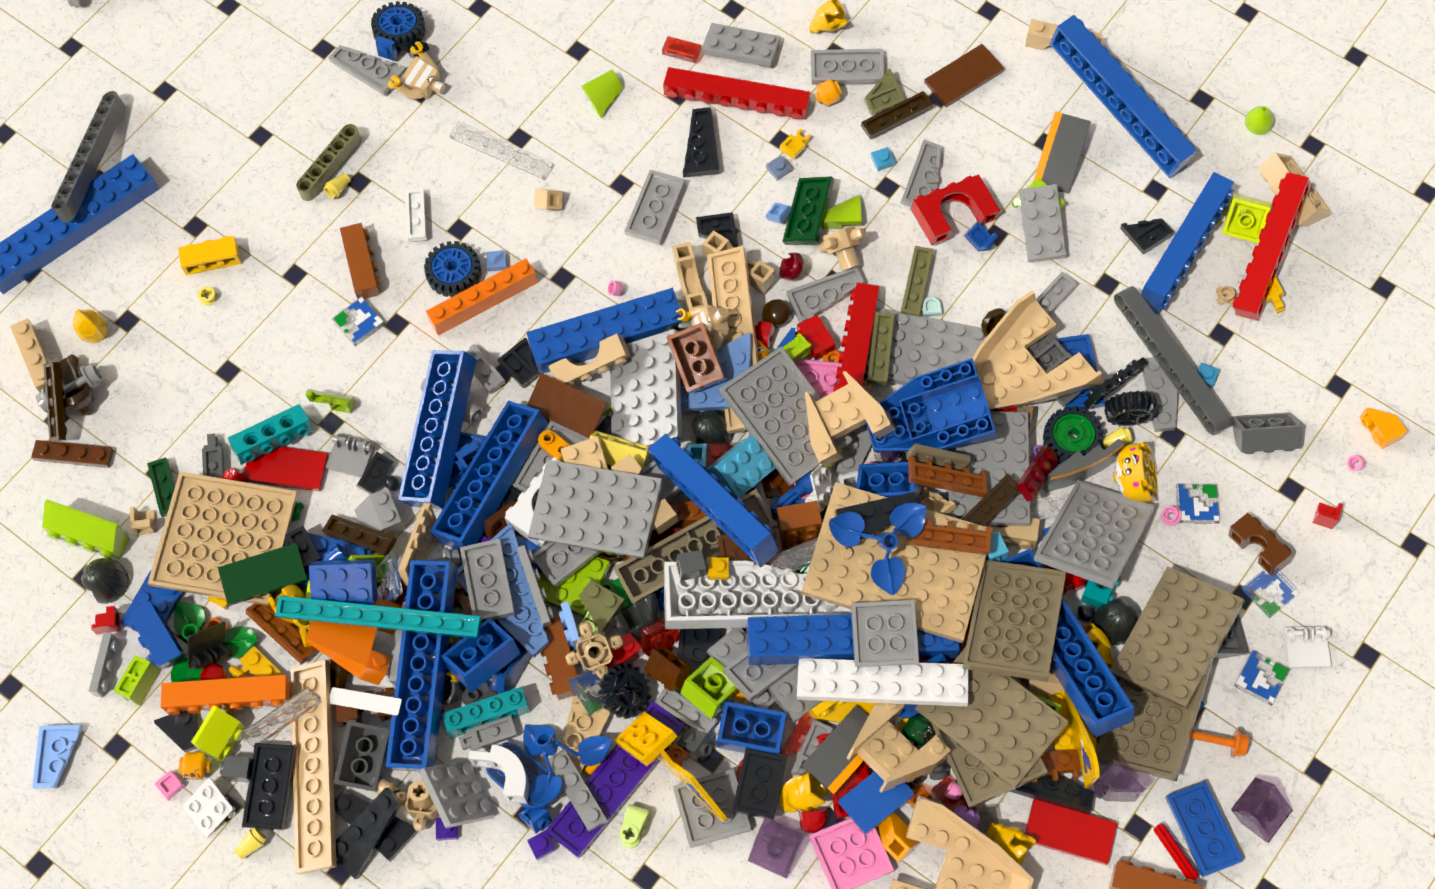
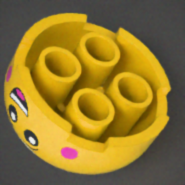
(1136, 473)

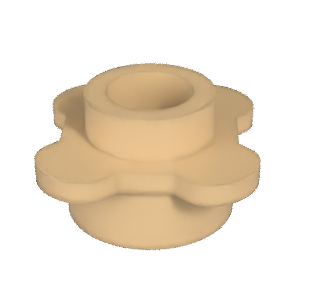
(1225, 290)

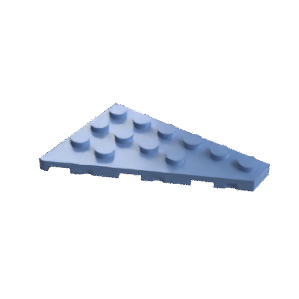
(736, 359)
(526, 623)

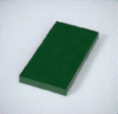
(808, 210)
(262, 574)

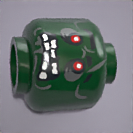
(917, 730)

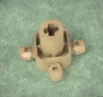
(843, 243)
(596, 657)
(418, 804)

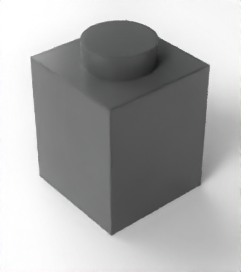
(691, 565)
(236, 768)

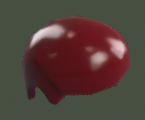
(792, 267)

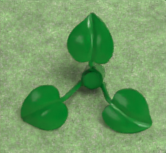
(187, 621)

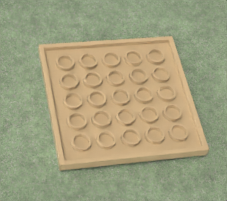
(216, 525)

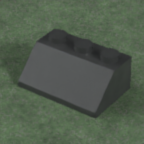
(1267, 432)
(361, 755)

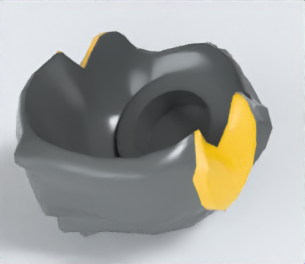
(451, 689)

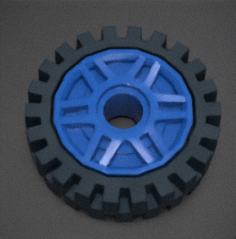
(399, 23)
(451, 256)

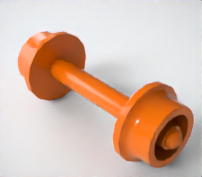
(1238, 743)

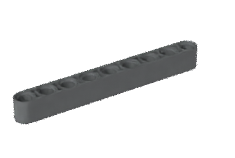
(88, 156)
(1172, 360)

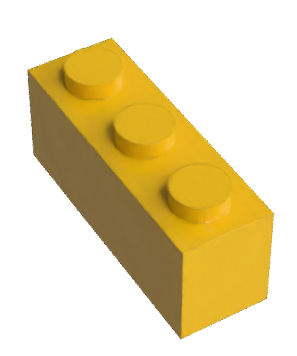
(209, 255)

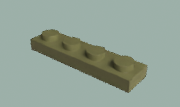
(917, 281)
(881, 348)

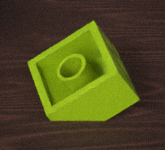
(709, 688)

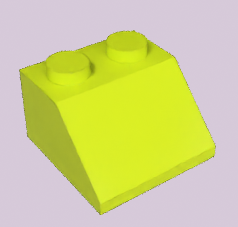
(1245, 217)
(218, 734)

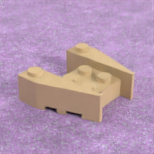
(840, 414)
(891, 753)

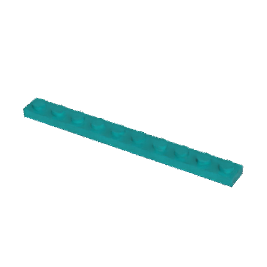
(378, 617)

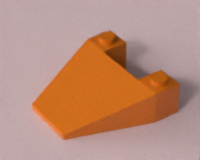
(352, 646)

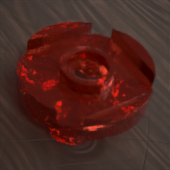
(657, 631)

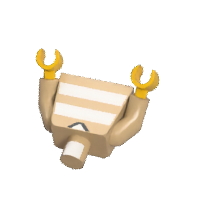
(420, 77)
(713, 317)

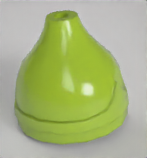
(1259, 120)

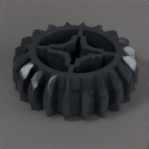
(1131, 408)
(621, 700)

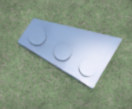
(52, 753)

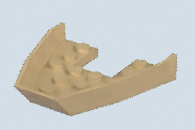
(1012, 374)
(970, 856)

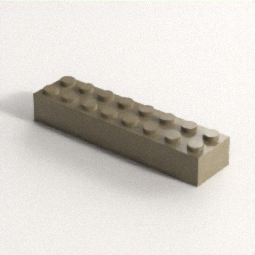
(646, 576)

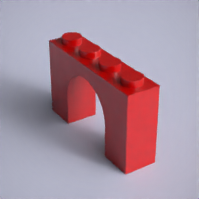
(969, 191)

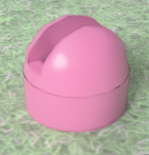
(615, 288)
(1355, 459)
(953, 791)

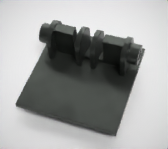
(207, 646)

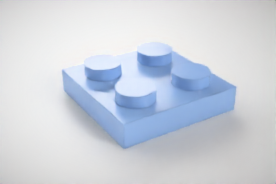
(569, 624)

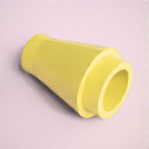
(335, 186)
(1121, 433)
(252, 841)

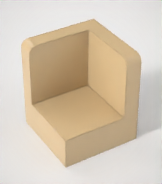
(548, 199)
(142, 522)

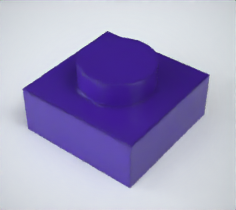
(445, 833)
(541, 845)

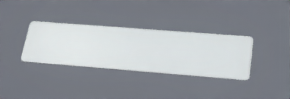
(365, 701)

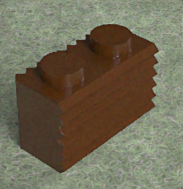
(667, 668)

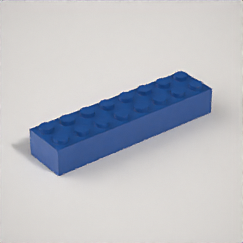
(1187, 242)
(581, 336)
(437, 428)
(489, 475)
(714, 499)

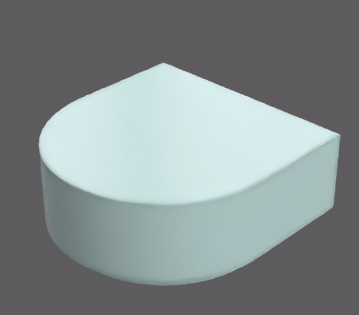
(931, 307)

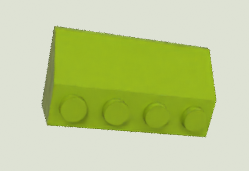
(84, 530)

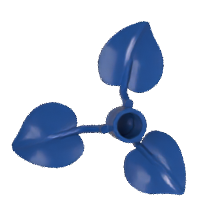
(906, 518)
(540, 740)

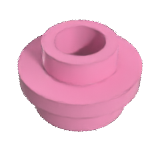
(1168, 511)

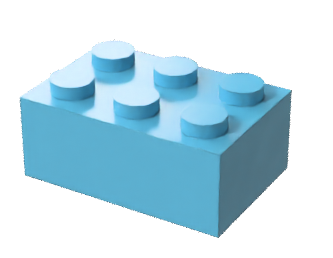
(742, 467)

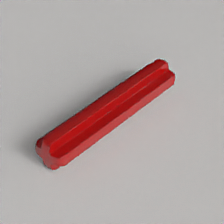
(1176, 852)

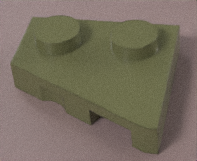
(884, 94)
(601, 604)

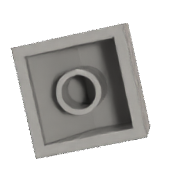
(380, 513)

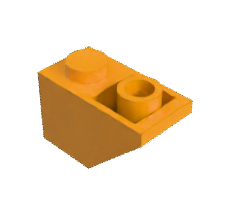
(1383, 426)
(894, 838)

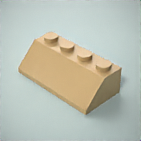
(1275, 168)

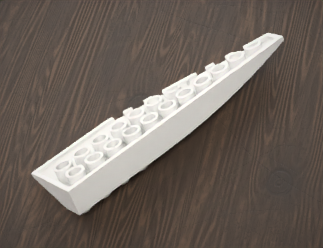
(730, 602)

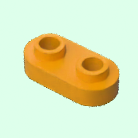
(553, 446)

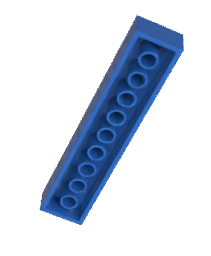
(1122, 96)
(50, 238)
(820, 637)
(421, 670)
(1083, 670)

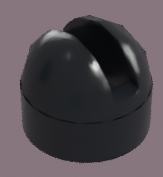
(1085, 613)

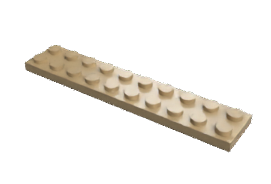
(732, 291)
(313, 773)

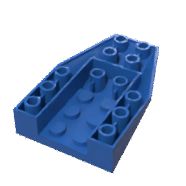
(938, 411)

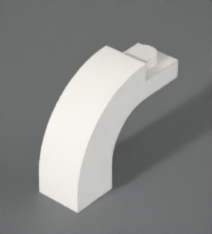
(516, 779)

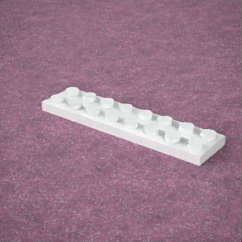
(892, 684)

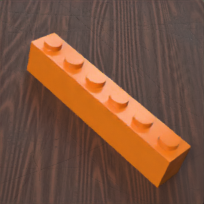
(482, 296)
(225, 693)

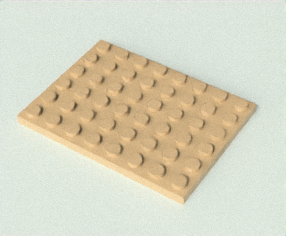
(935, 578)

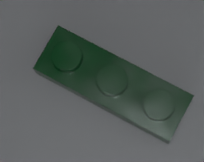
(162, 484)

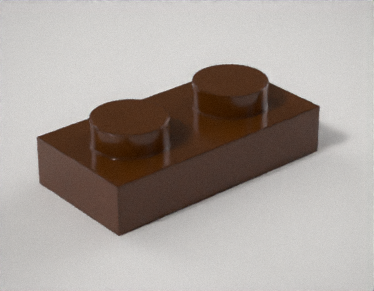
(497, 521)

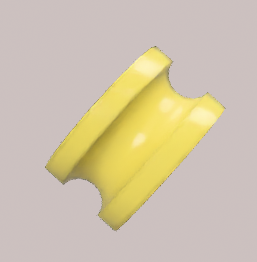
(205, 290)

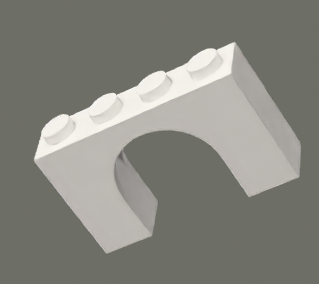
(522, 512)

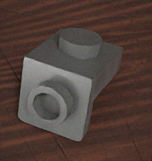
(696, 743)

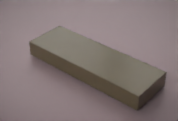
(939, 456)

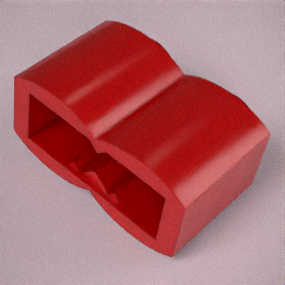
(817, 335)

